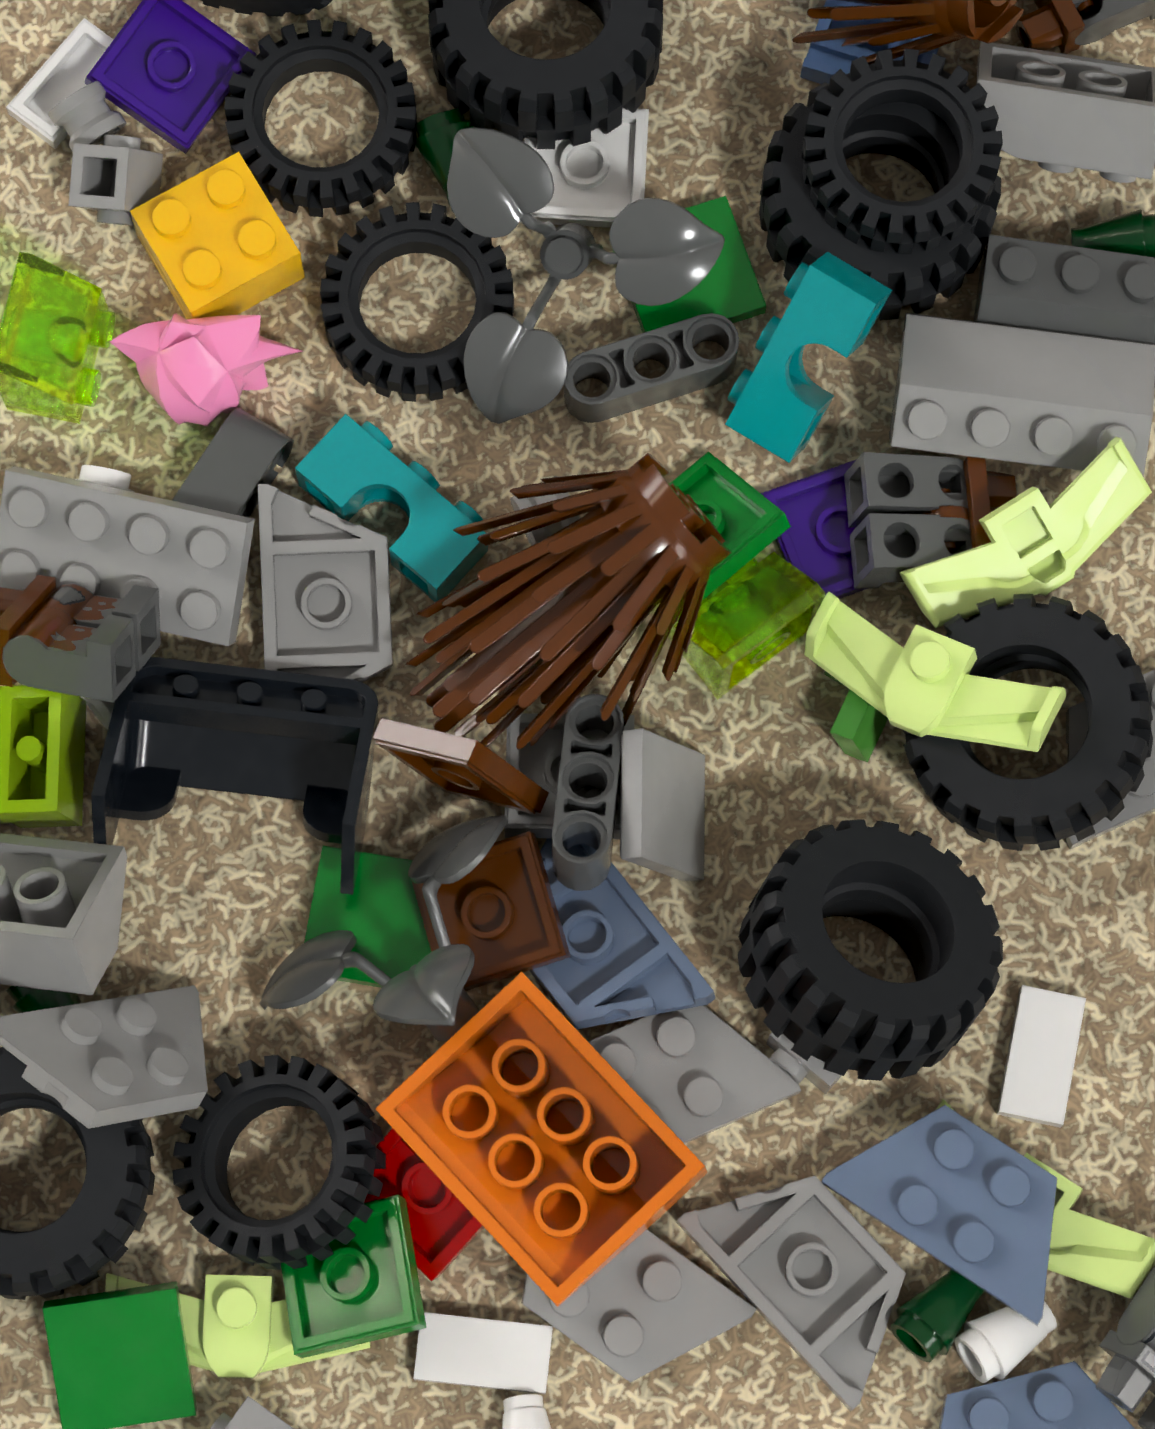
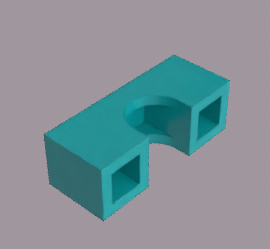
(827, 307)
(357, 468)

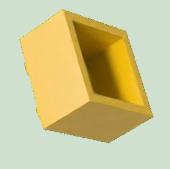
(218, 241)

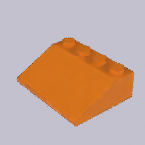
(541, 1139)

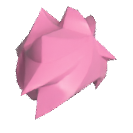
(200, 363)

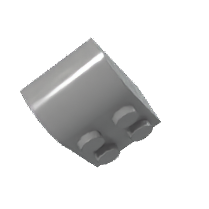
(1071, 110)

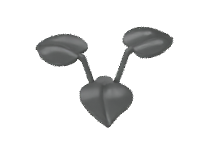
(655, 244)
(430, 990)

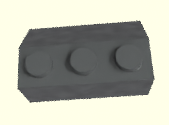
(1066, 289)

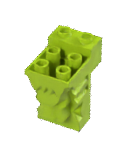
(41, 757)

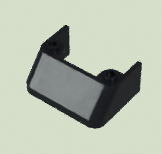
(242, 736)

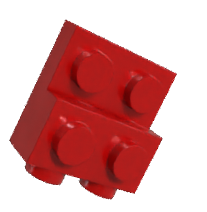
(437, 1218)

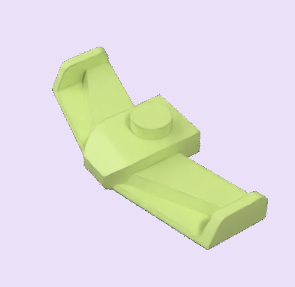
(1032, 542)
(929, 682)
(1094, 1248)
(236, 1326)

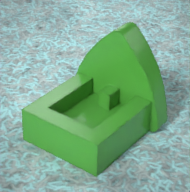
(857, 726)

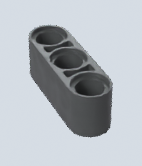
(669, 345)
(235, 464)
(580, 818)

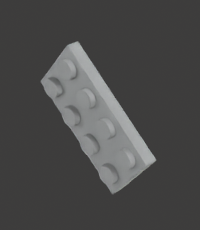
(123, 540)

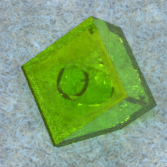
(52, 341)
(751, 621)

